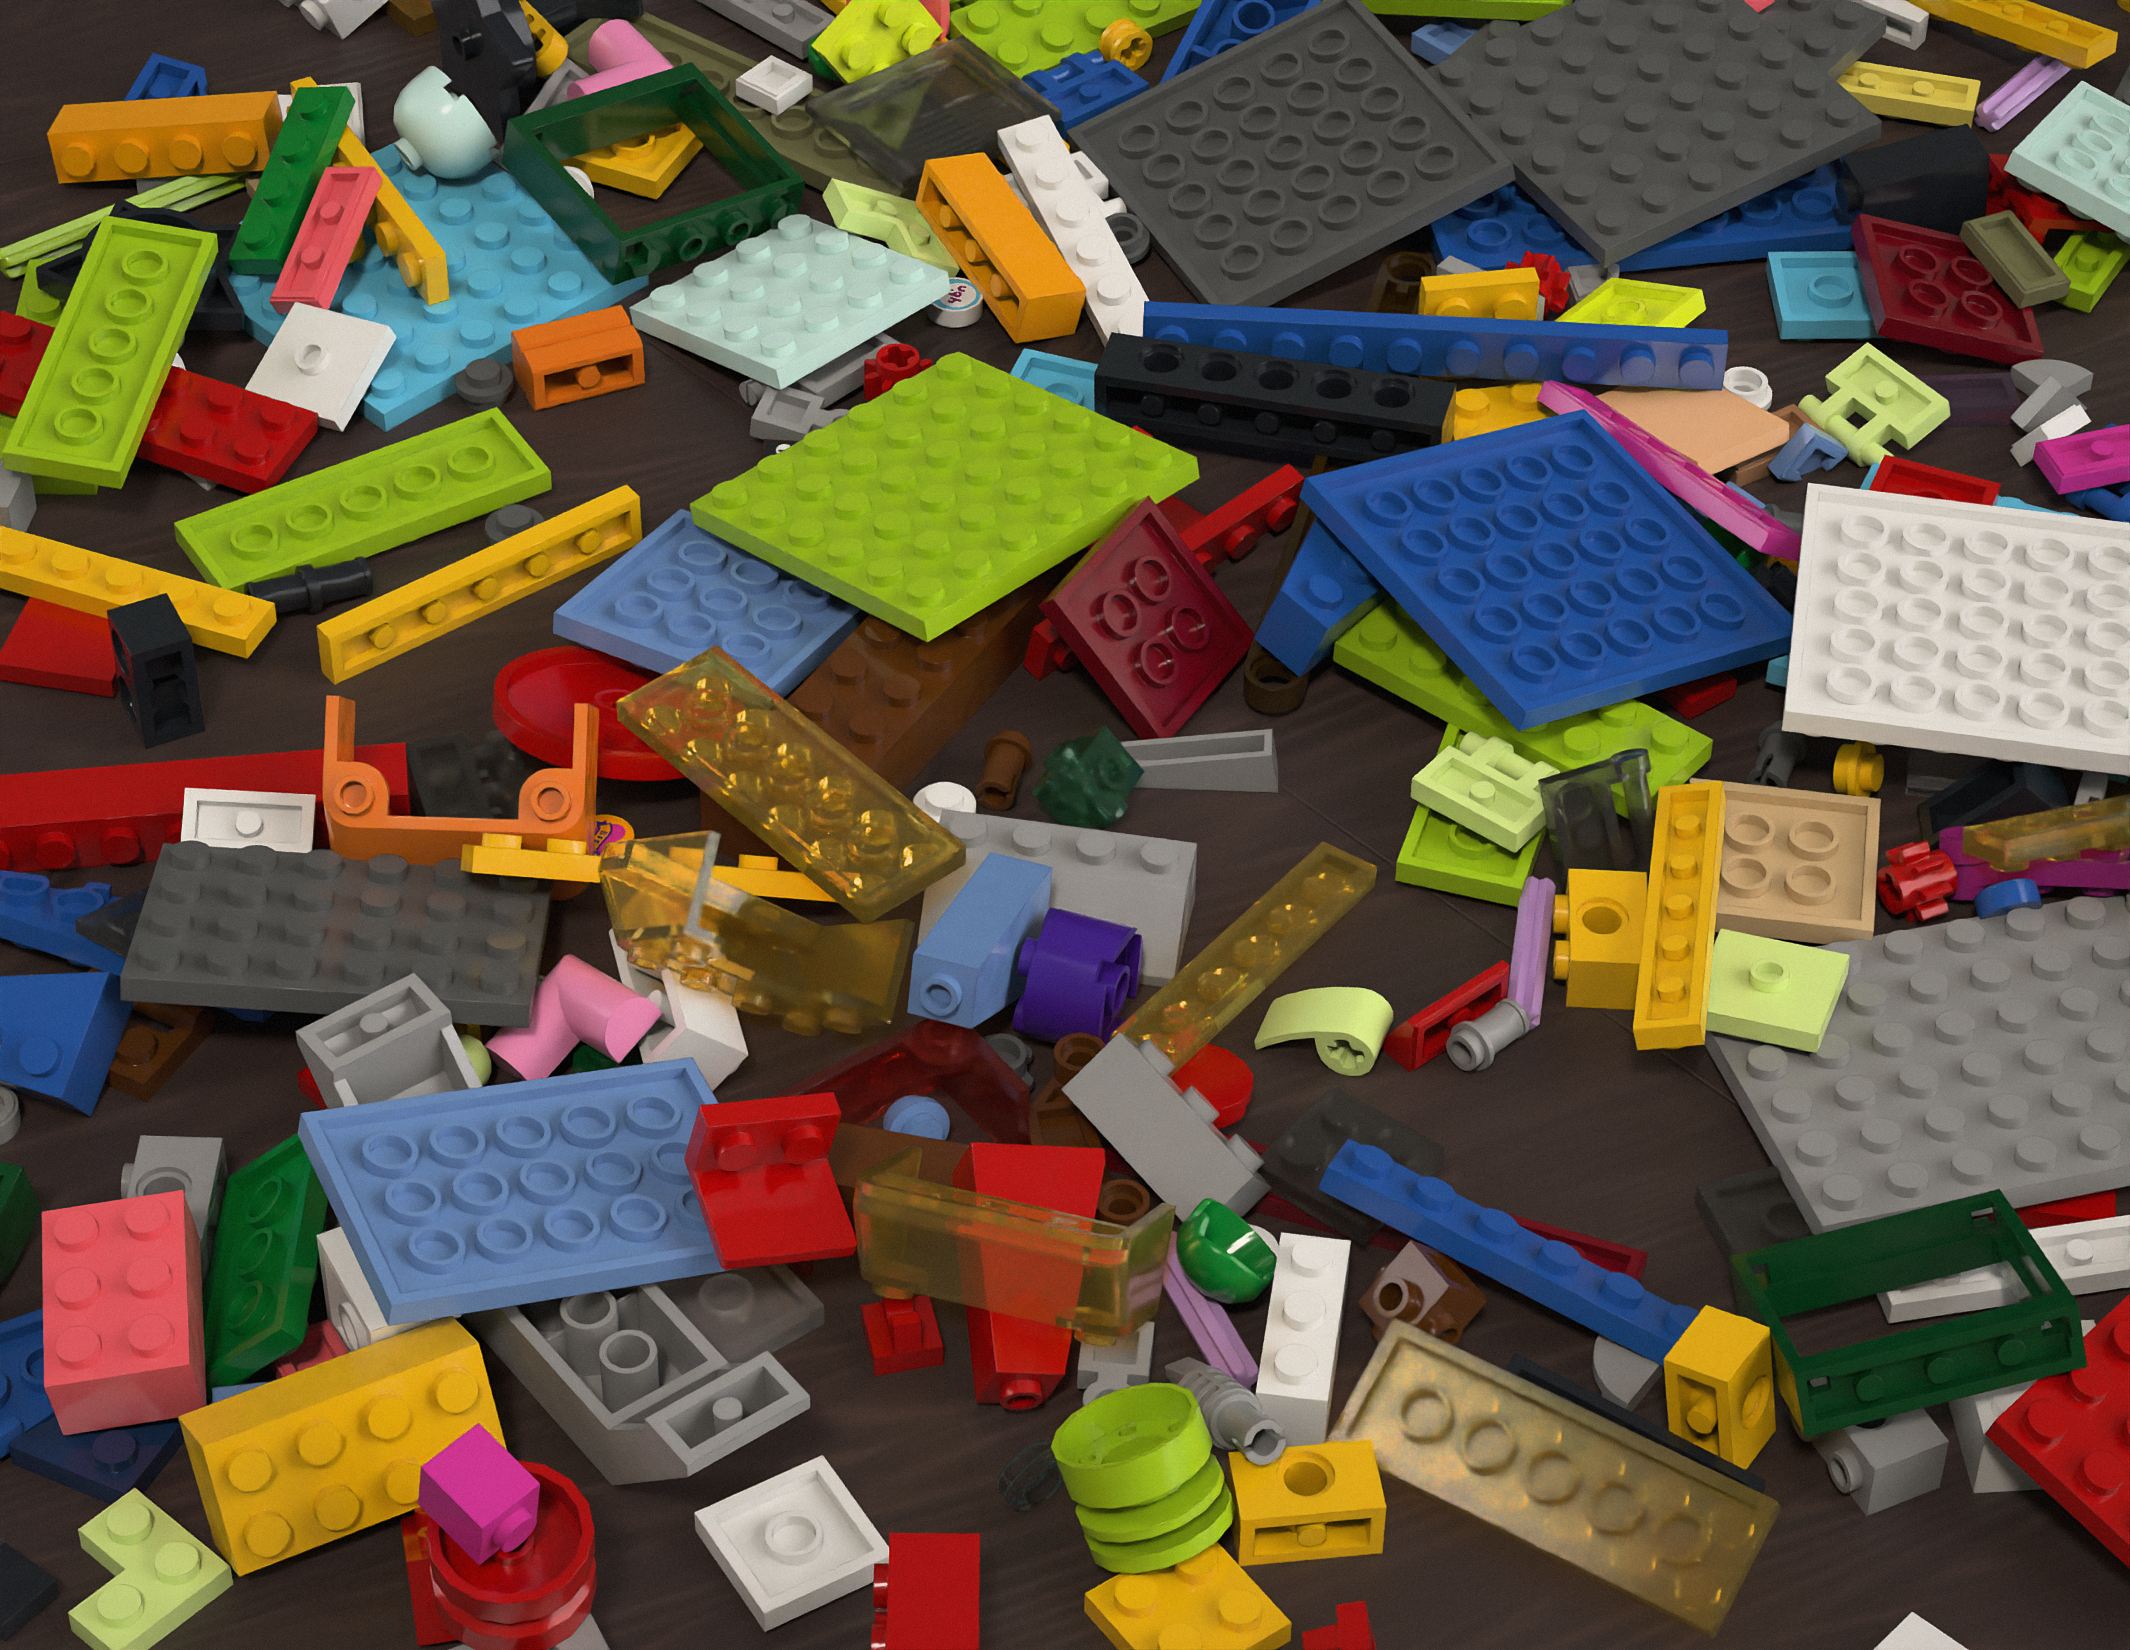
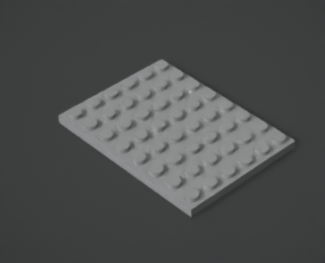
(1955, 1068)

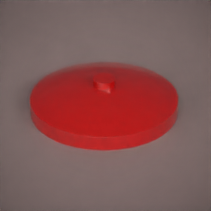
(537, 705)

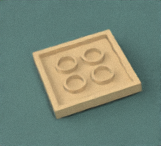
(1798, 864)

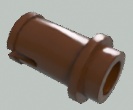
(1006, 758)

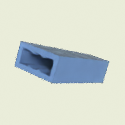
(973, 951)

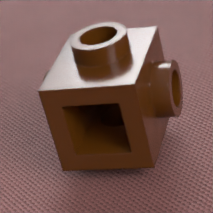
(1423, 1291)

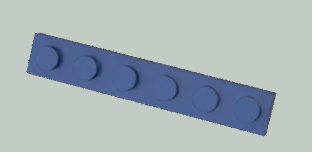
(1505, 1251)

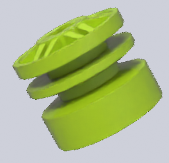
(1143, 1477)

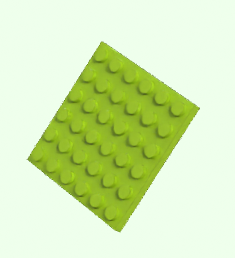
(942, 494)

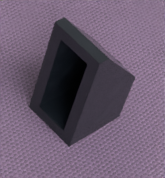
(1992, 794)

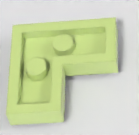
(889, 219)
(159, 1577)

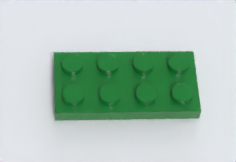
(262, 1264)

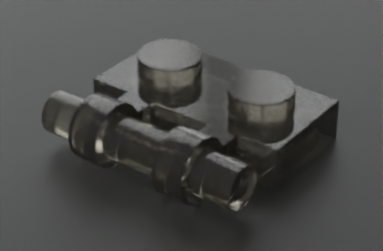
(449, 772)

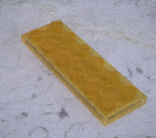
(792, 784)
(1557, 1477)

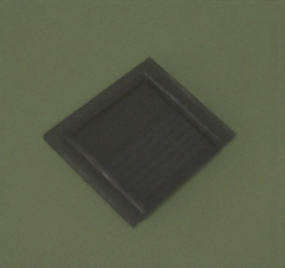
(929, 109)

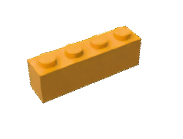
(165, 137)
(1000, 247)

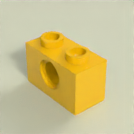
(1602, 937)
(1722, 1386)
(1307, 1504)

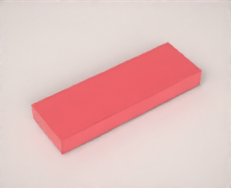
(326, 238)

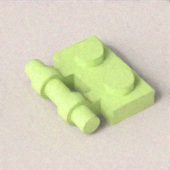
(1883, 394)
(1486, 789)

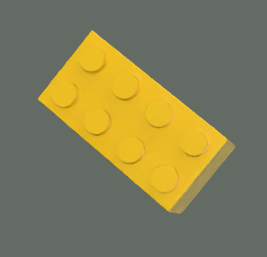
(335, 1442)

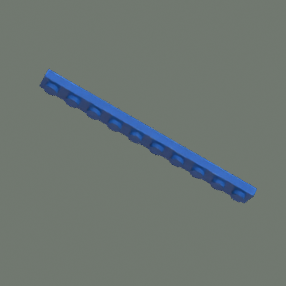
(1454, 344)

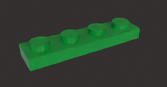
(291, 178)

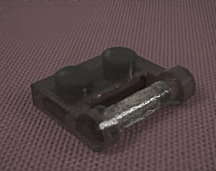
(1584, 816)

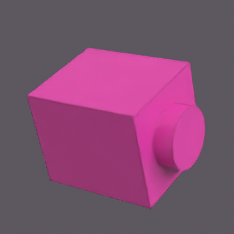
(479, 1495)

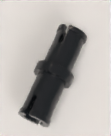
(312, 587)

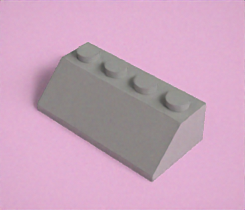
(1094, 873)

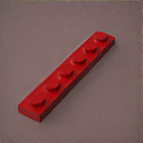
(1220, 535)

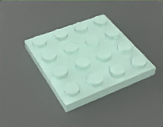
(2081, 157)
(789, 300)

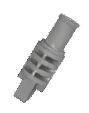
(1229, 1411)

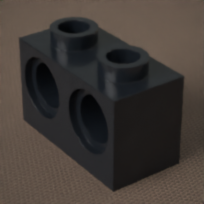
(156, 670)

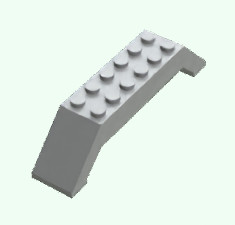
(607, 1365)

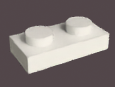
(249, 818)

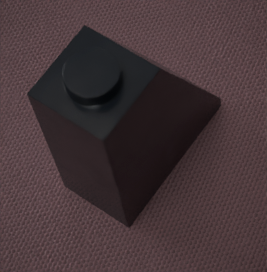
(1919, 181)

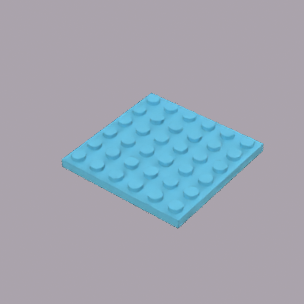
(504, 274)

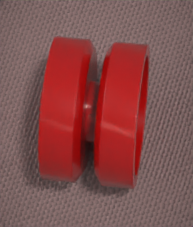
(522, 1595)

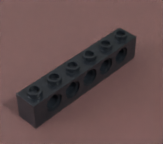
(1270, 400)

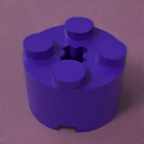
(1077, 976)

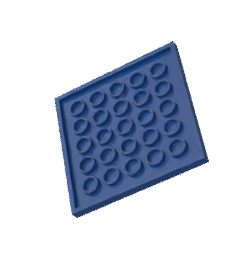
(1550, 567)

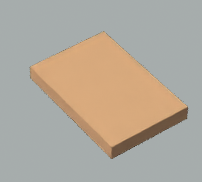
(1701, 424)

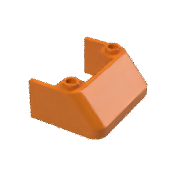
(551, 803)

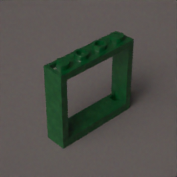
(631, 109)
(1924, 1363)

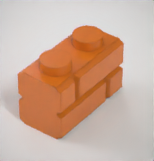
(578, 358)

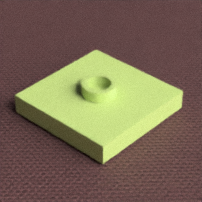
(1773, 990)

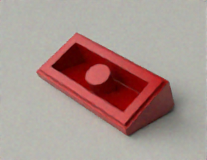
(1427, 1032)

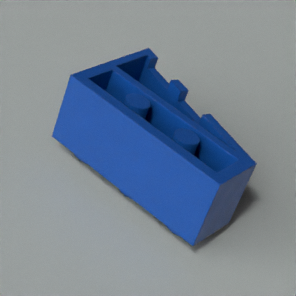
(1318, 601)
(60, 1036)

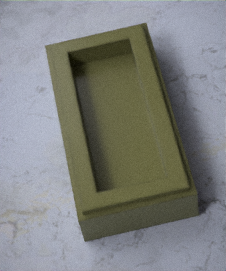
(2015, 259)

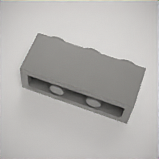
(1165, 1130)

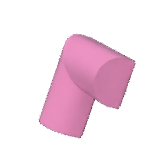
(619, 57)
(569, 1007)

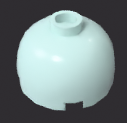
(441, 128)

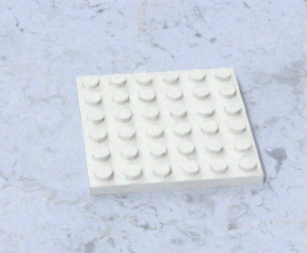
(1962, 629)

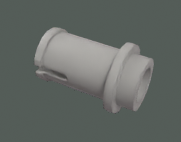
(1476, 1042)

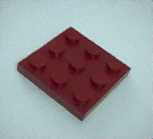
(1938, 294)
(1148, 622)

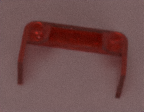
(914, 1064)

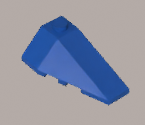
(1227, 23)

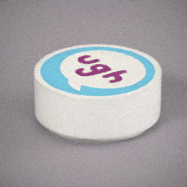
(959, 307)

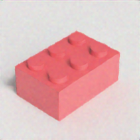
(122, 1312)

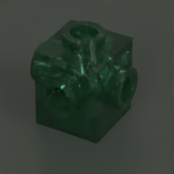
(1088, 780)

